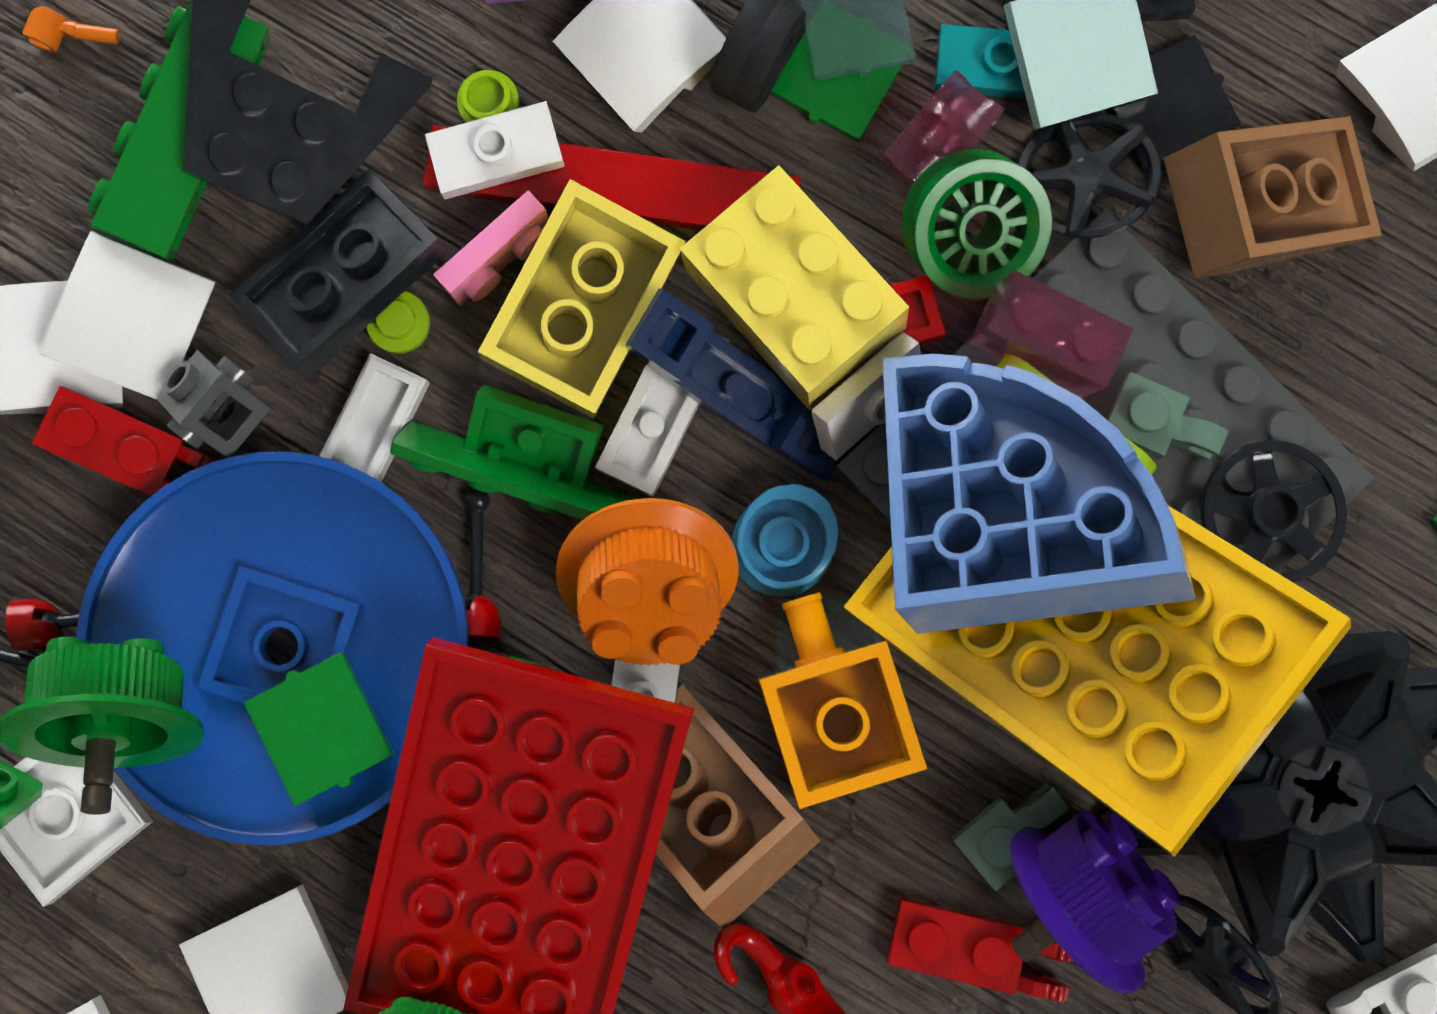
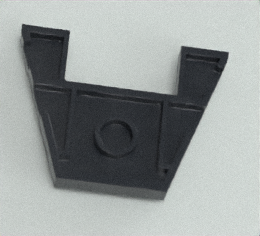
(271, 135)

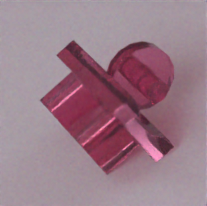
(947, 123)

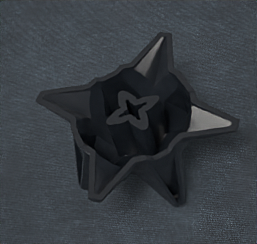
(1329, 801)

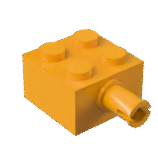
(838, 712)

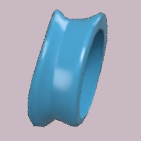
(785, 540)

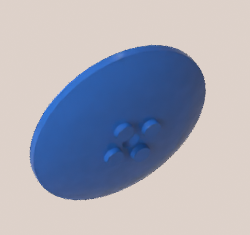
(256, 551)

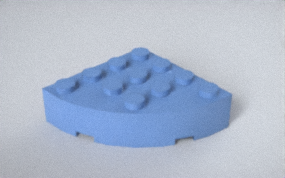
(1016, 501)

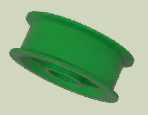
(942, 180)

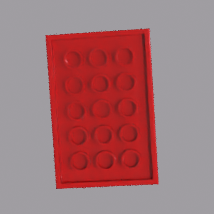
(516, 839)

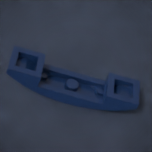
(727, 382)

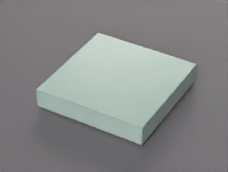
(1079, 56)

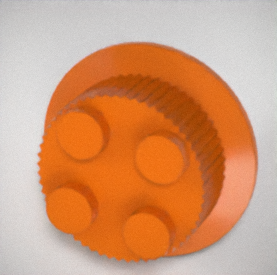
(647, 579)

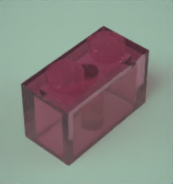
(1052, 333)

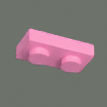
(477, 265)

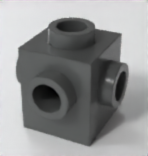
(211, 403)

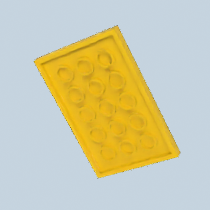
(1142, 700)

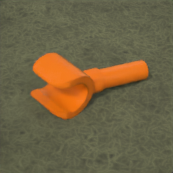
(47, 28)

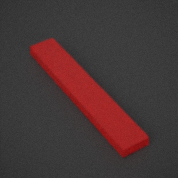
(649, 186)

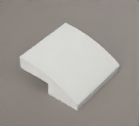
(641, 52)
(1399, 86)
(126, 315)
(31, 379)

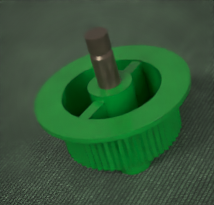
(102, 712)

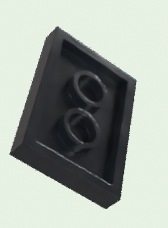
(338, 274)

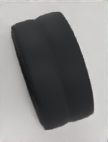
(757, 51)

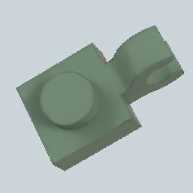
(1155, 419)
(989, 834)

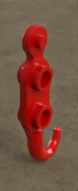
(790, 984)

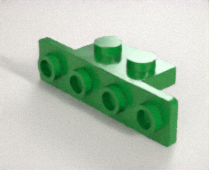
(516, 451)

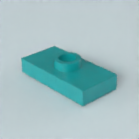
(981, 56)

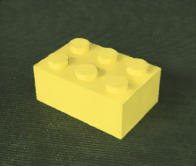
(794, 287)
(580, 298)

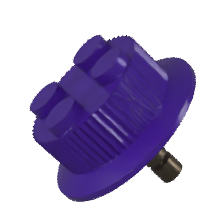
(1093, 898)

